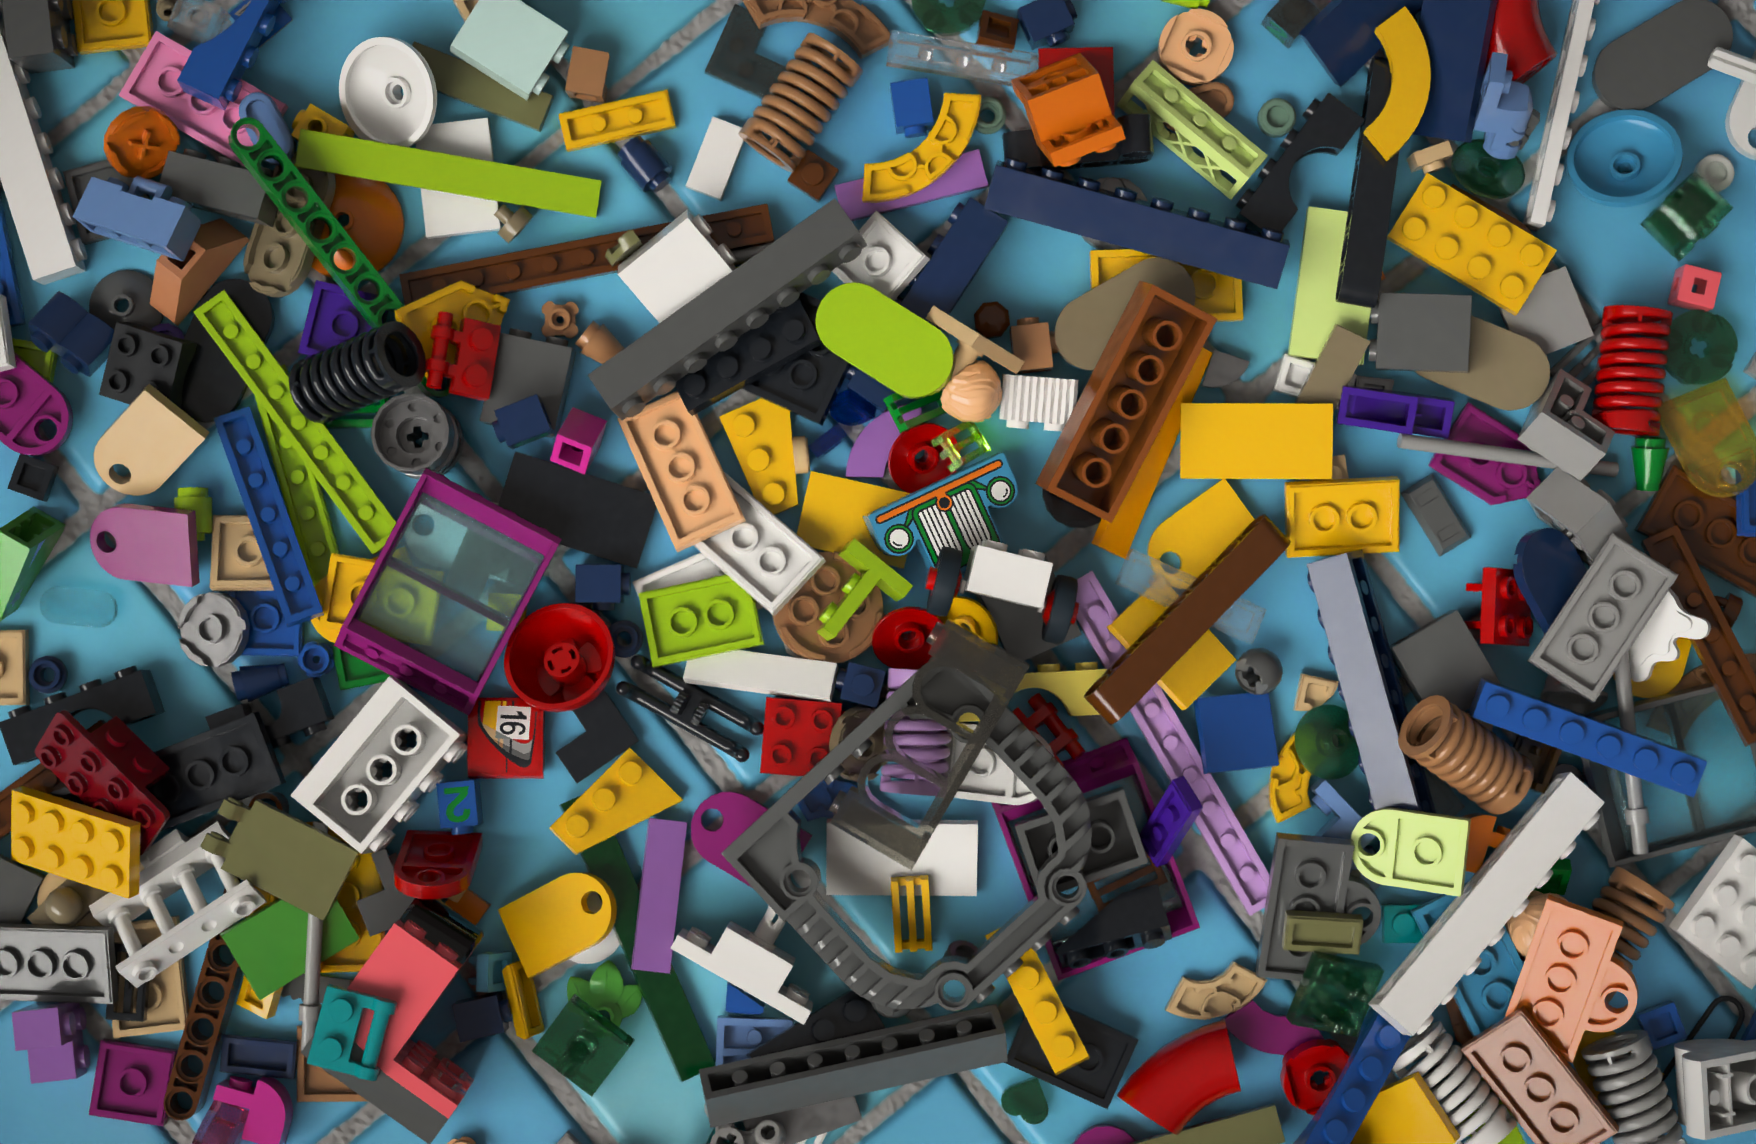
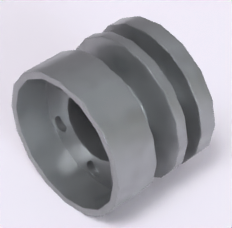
(403, 421)

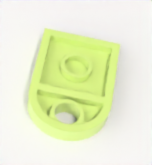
(1415, 850)

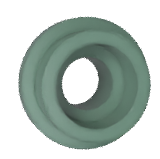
(997, 107)

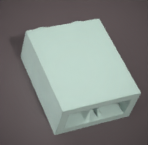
(511, 44)

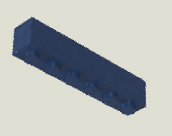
(943, 279)

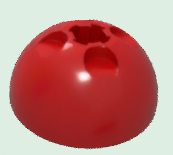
(558, 641)

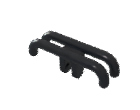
(690, 708)

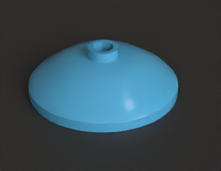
(1620, 143)

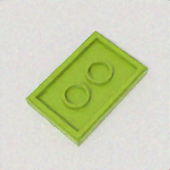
(699, 620)

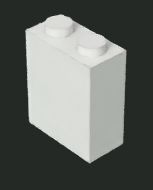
(676, 266)

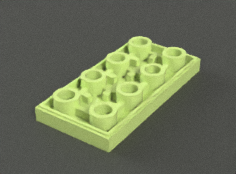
(1315, 296)

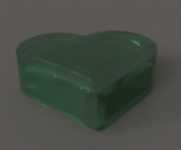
(1025, 1100)

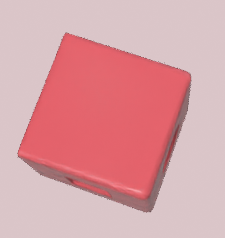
(1706, 291)

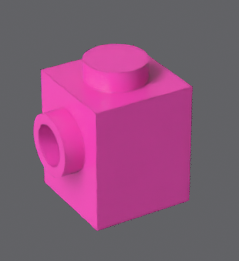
(578, 440)

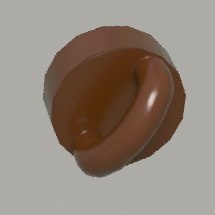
(1730, 606)

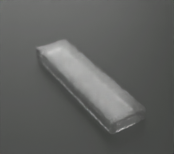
(958, 58)
(1165, 584)

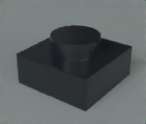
(33, 477)

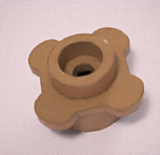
(567, 327)

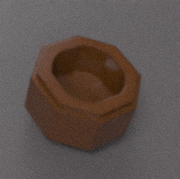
(991, 320)

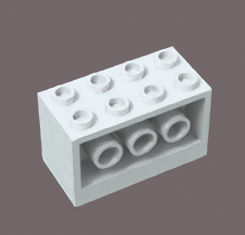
(356, 764)

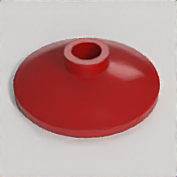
(914, 473)
(900, 648)

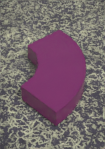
(1267, 1031)

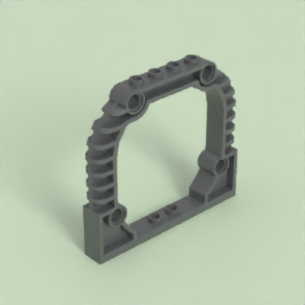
(772, 850)

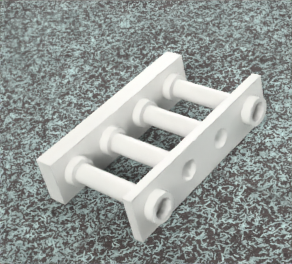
(157, 883)

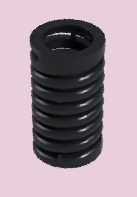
(357, 372)

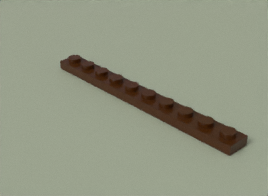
(575, 258)

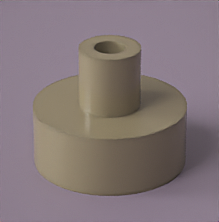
(513, 222)

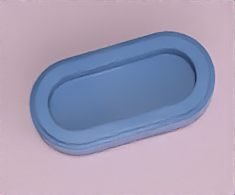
(266, 111)

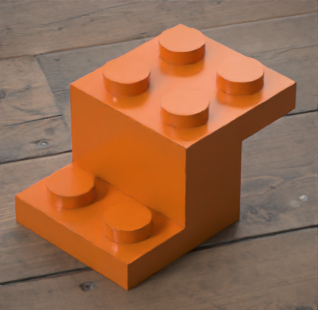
(1068, 110)

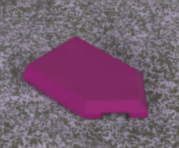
(1486, 479)

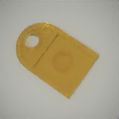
(1709, 436)

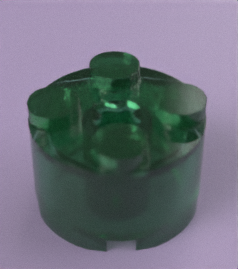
(1686, 215)

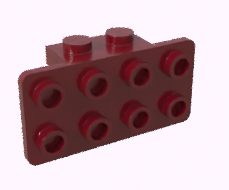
(107, 770)

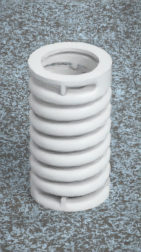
(1440, 1049)

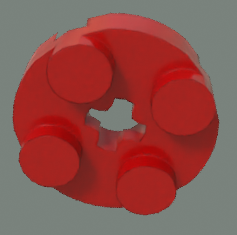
(1303, 1063)

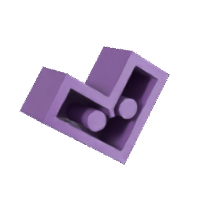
(53, 1040)

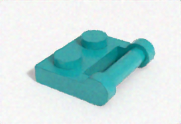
(339, 1027)

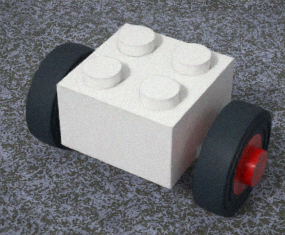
(1006, 577)

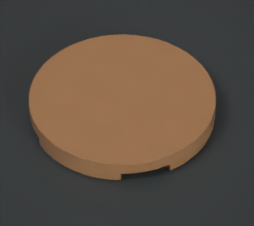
(799, 617)

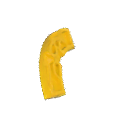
(1409, 83)
(931, 158)

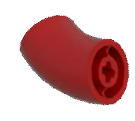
(1522, 36)
(1184, 1077)

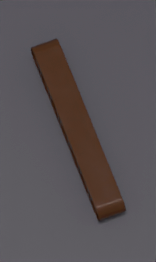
(1187, 619)

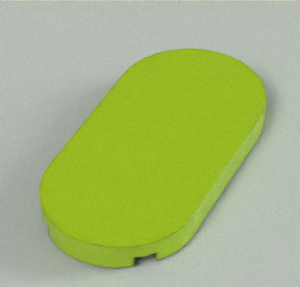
(885, 340)

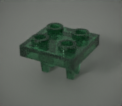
(1334, 994)

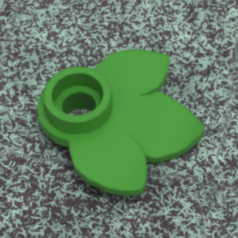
(607, 992)

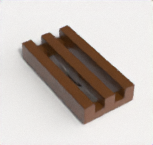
(1097, 893)

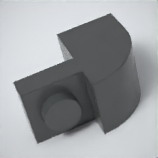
(387, 906)

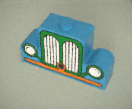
(946, 513)

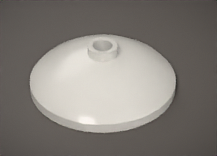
(373, 96)

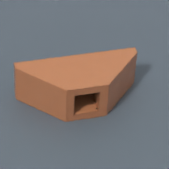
(182, 284)

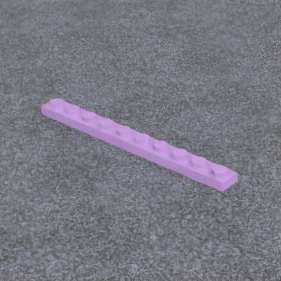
(1178, 757)

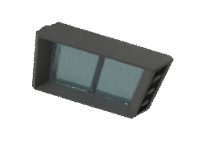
(1725, 796)

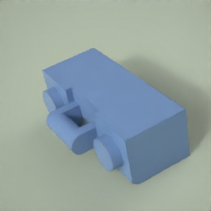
(122, 214)

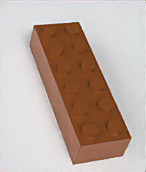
(1126, 401)

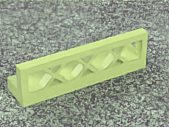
(1194, 126)

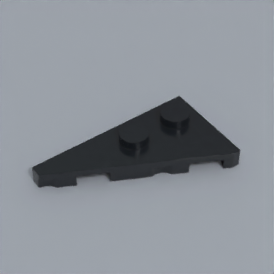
(838, 1019)

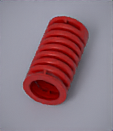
(1614, 371)

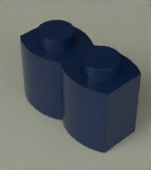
(71, 333)

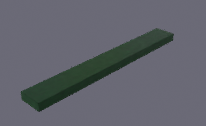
(660, 990)

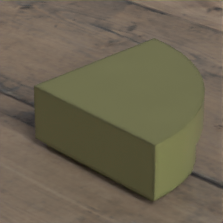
(627, 245)

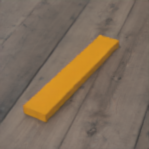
(1119, 534)

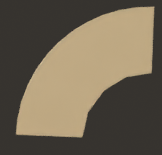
(1216, 995)

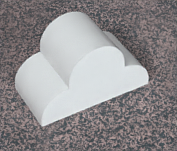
(1716, 1086)

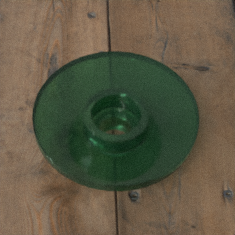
(1486, 174)
(1316, 746)

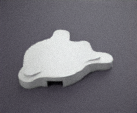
(1660, 635)

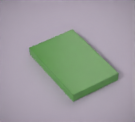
(273, 943)

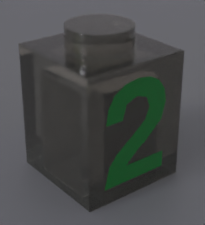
(1288, 19)

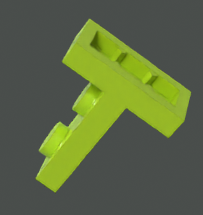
(857, 587)

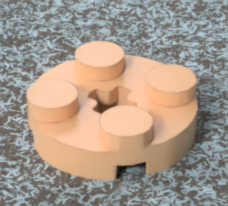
(1215, 38)

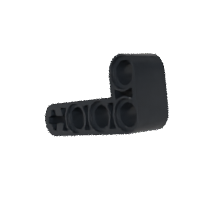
(1135, 149)

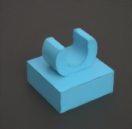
(489, 970)

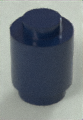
(645, 164)

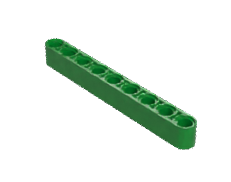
(316, 210)

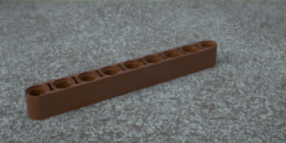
(217, 1011)

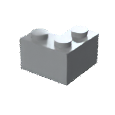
(1562, 429)
(1578, 513)

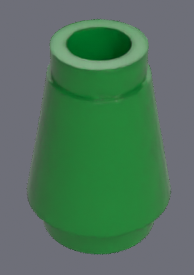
(1649, 462)

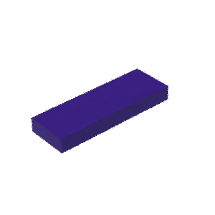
(1170, 821)

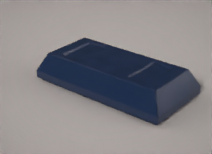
(258, 1056)

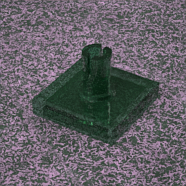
(583, 1045)

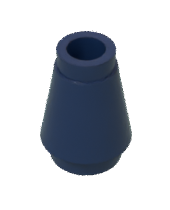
(258, 680)

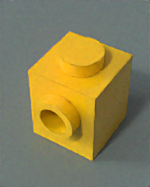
(320, 121)

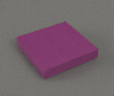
(132, 1082)

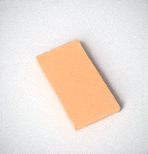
(681, 471)

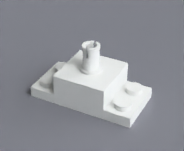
(750, 963)

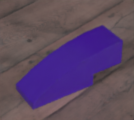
(1395, 411)

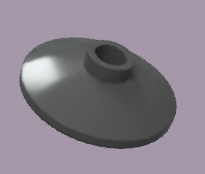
(125, 285)

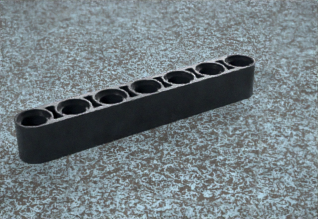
(1368, 203)

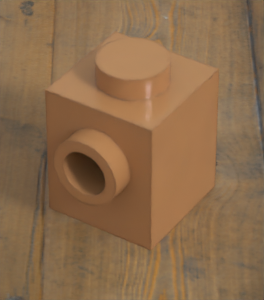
(1033, 344)

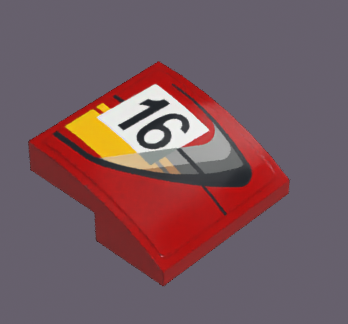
(505, 740)

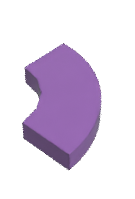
(873, 446)

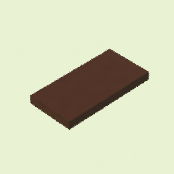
(1707, 527)

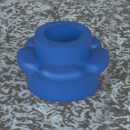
(314, 649)

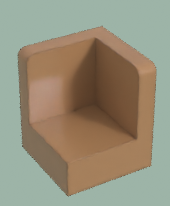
(587, 75)

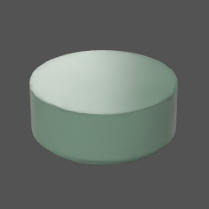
(1276, 117)

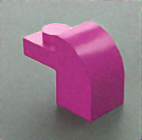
(268, 1107)

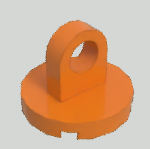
(140, 141)

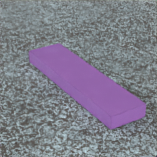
(962, 177)
(659, 895)

